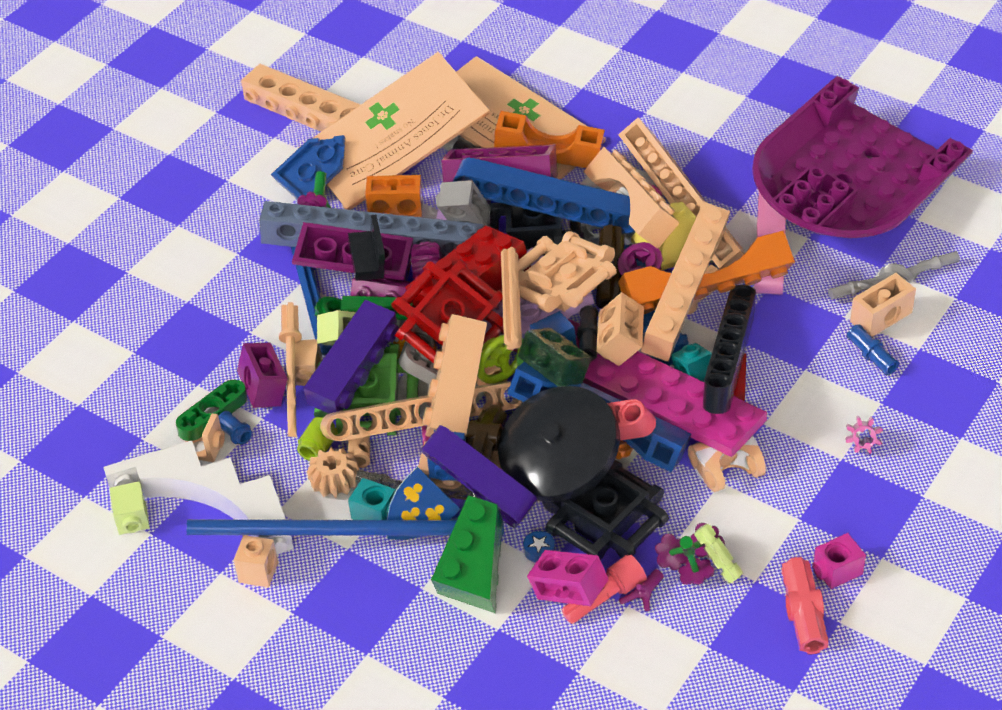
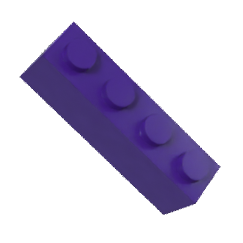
(351, 358)

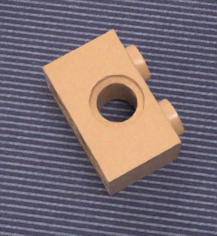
(883, 304)

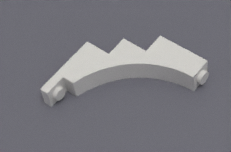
(178, 474)

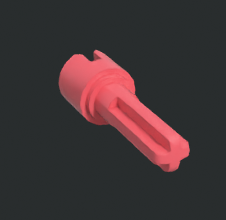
(622, 578)

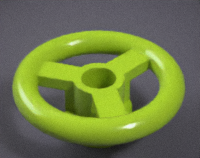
(496, 354)

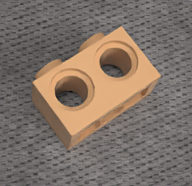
(620, 329)

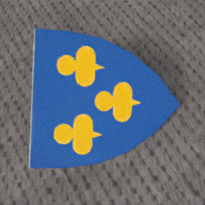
(420, 500)

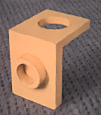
(213, 439)

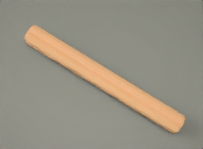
(511, 299)

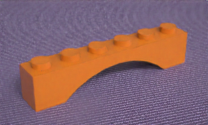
(765, 257)

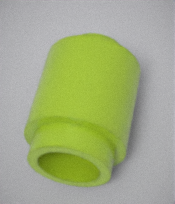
(313, 440)

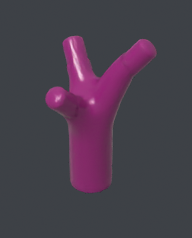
(644, 589)

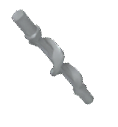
(910, 273)

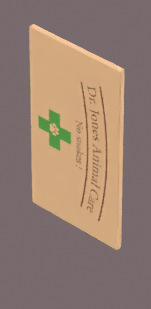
(505, 94)
(402, 126)

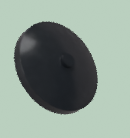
(559, 442)

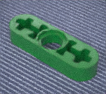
(226, 397)

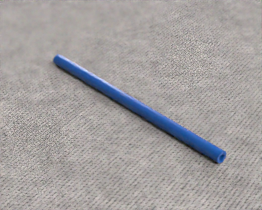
(321, 527)

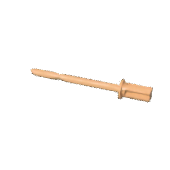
(290, 335)

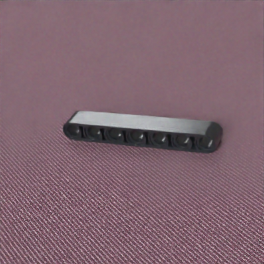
(729, 350)

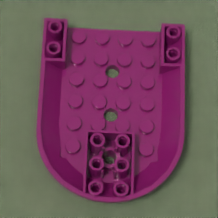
(820, 172)

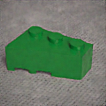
(472, 556)

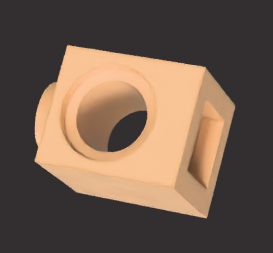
(306, 360)
(256, 561)

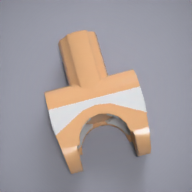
(710, 462)

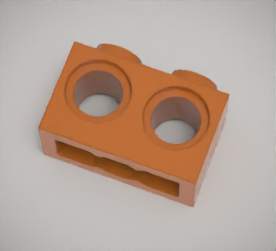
(395, 195)

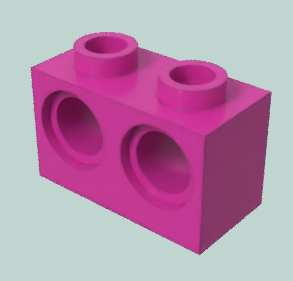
(568, 577)

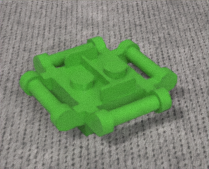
(380, 388)

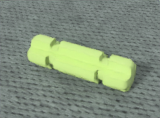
(718, 553)

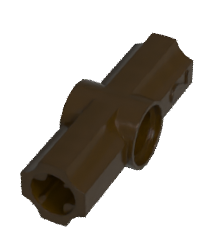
(609, 289)

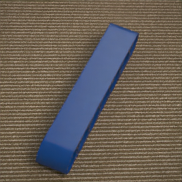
(546, 194)

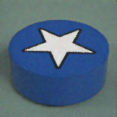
(536, 543)

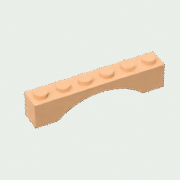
(648, 210)
(684, 281)

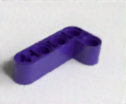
(479, 475)

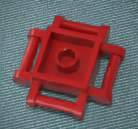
(446, 298)

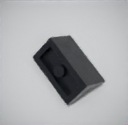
(367, 252)

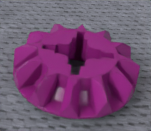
(642, 251)

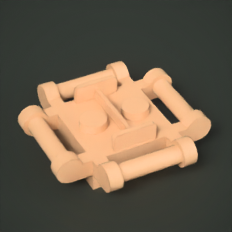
(564, 272)

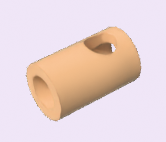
(361, 450)

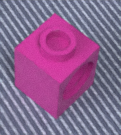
(838, 561)

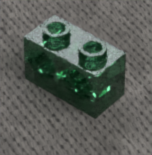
(554, 357)

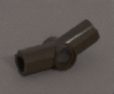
(486, 431)

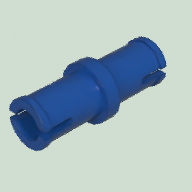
(872, 350)

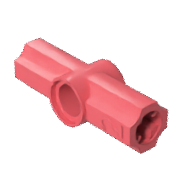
(804, 605)

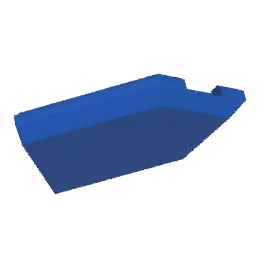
(315, 155)

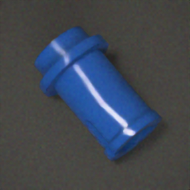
(239, 432)

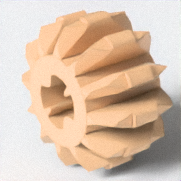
(333, 472)

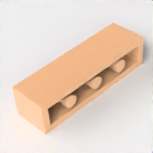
(456, 374)

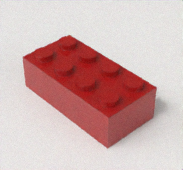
(482, 257)

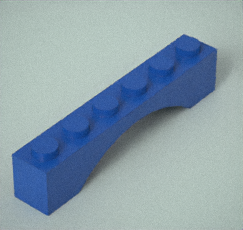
(662, 447)

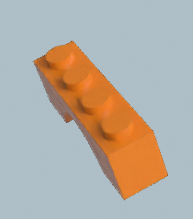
(571, 149)

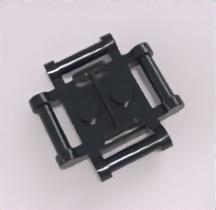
(530, 225)
(607, 513)

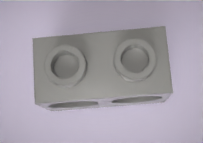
(463, 203)

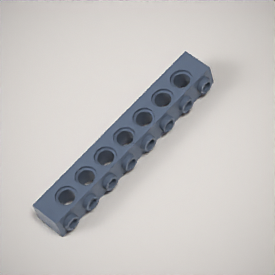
(283, 222)

